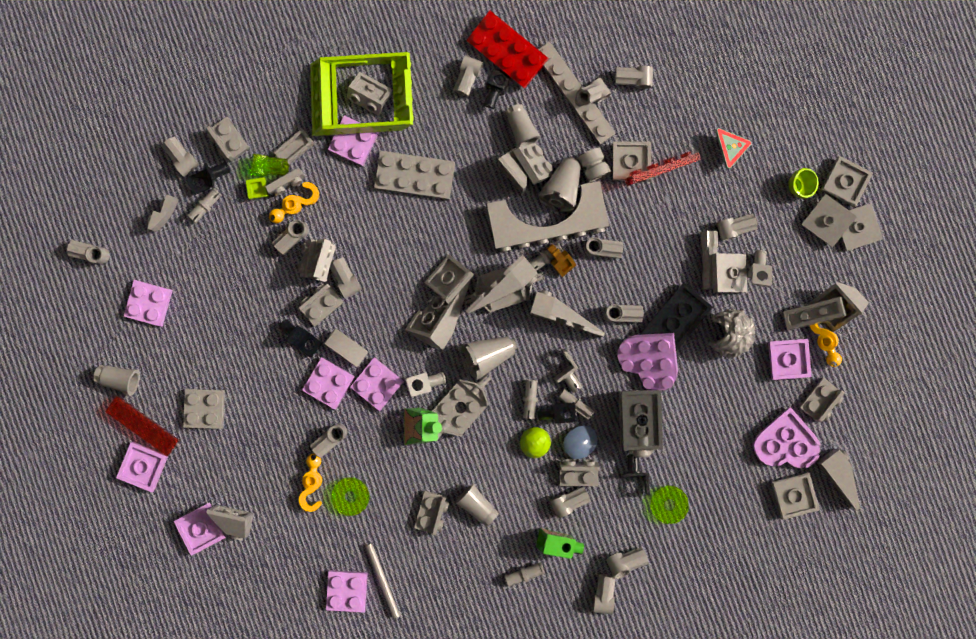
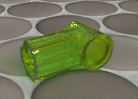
(264, 165)

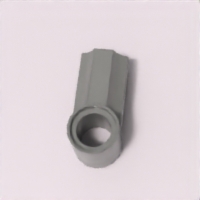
(469, 71)
(640, 77)
(594, 92)
(183, 160)
(732, 227)
(289, 238)
(606, 248)
(87, 252)
(346, 280)
(626, 313)
(328, 440)
(566, 503)
(622, 564)
(603, 600)

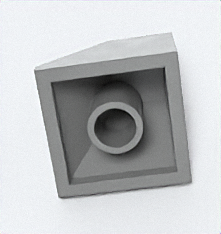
(513, 170)
(852, 299)
(232, 521)

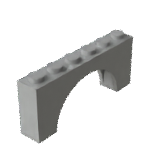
(512, 232)

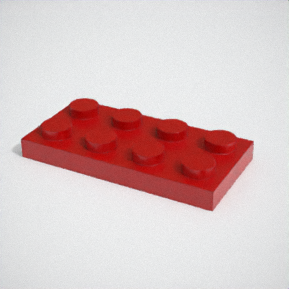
(507, 49)

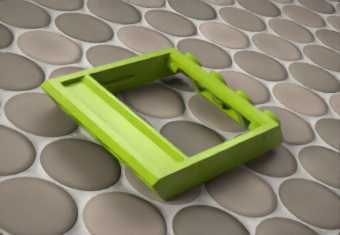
(325, 93)

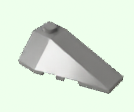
(514, 279)
(554, 310)
(437, 320)

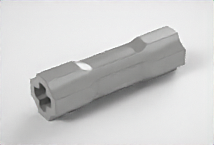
(709, 246)

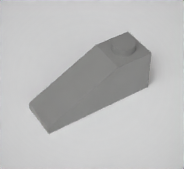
(840, 473)

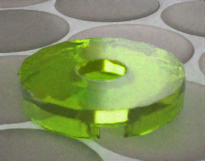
(659, 498)
(340, 502)

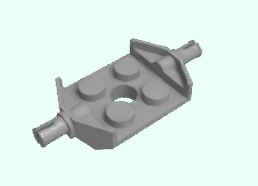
(486, 280)
(469, 393)

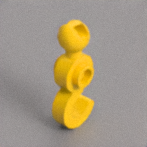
(293, 204)
(827, 341)
(311, 481)

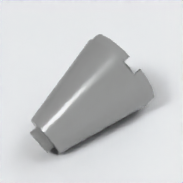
(562, 186)
(487, 354)

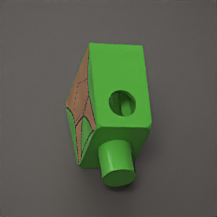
(420, 426)
(552, 542)

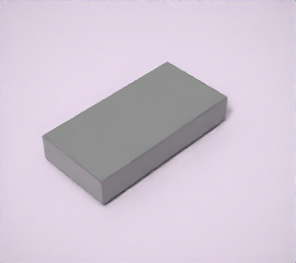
(294, 147)

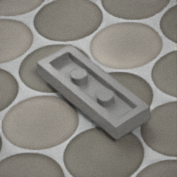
(814, 313)

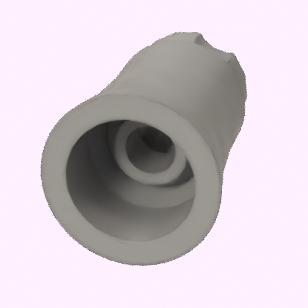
(521, 126)
(117, 378)
(477, 505)

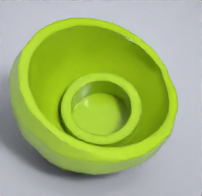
(803, 183)
(535, 442)

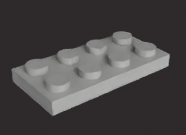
(414, 175)

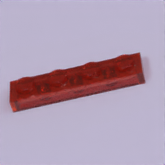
(655, 170)
(142, 425)

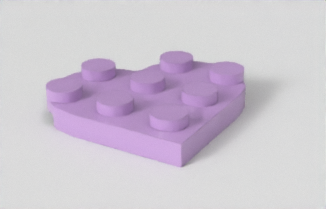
(650, 357)
(787, 441)

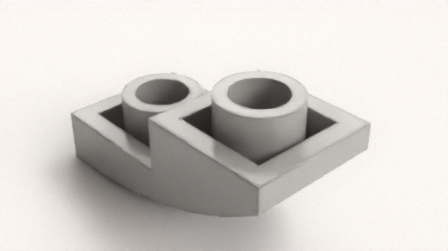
(158, 220)
(345, 347)

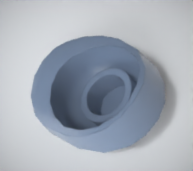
(580, 442)

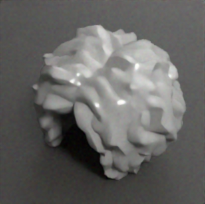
(739, 332)

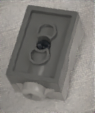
(640, 421)

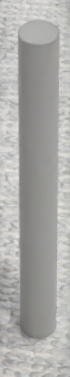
(382, 580)

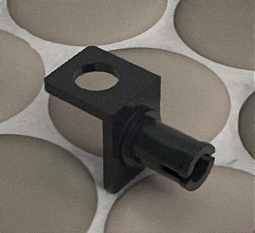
(495, 89)
(208, 175)
(299, 336)
(558, 413)
(634, 472)

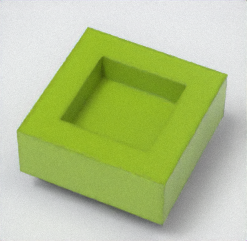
(256, 188)

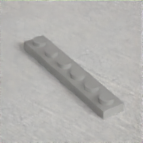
(569, 87)

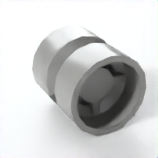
(593, 163)

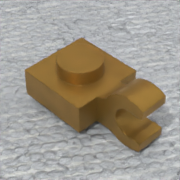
(563, 261)

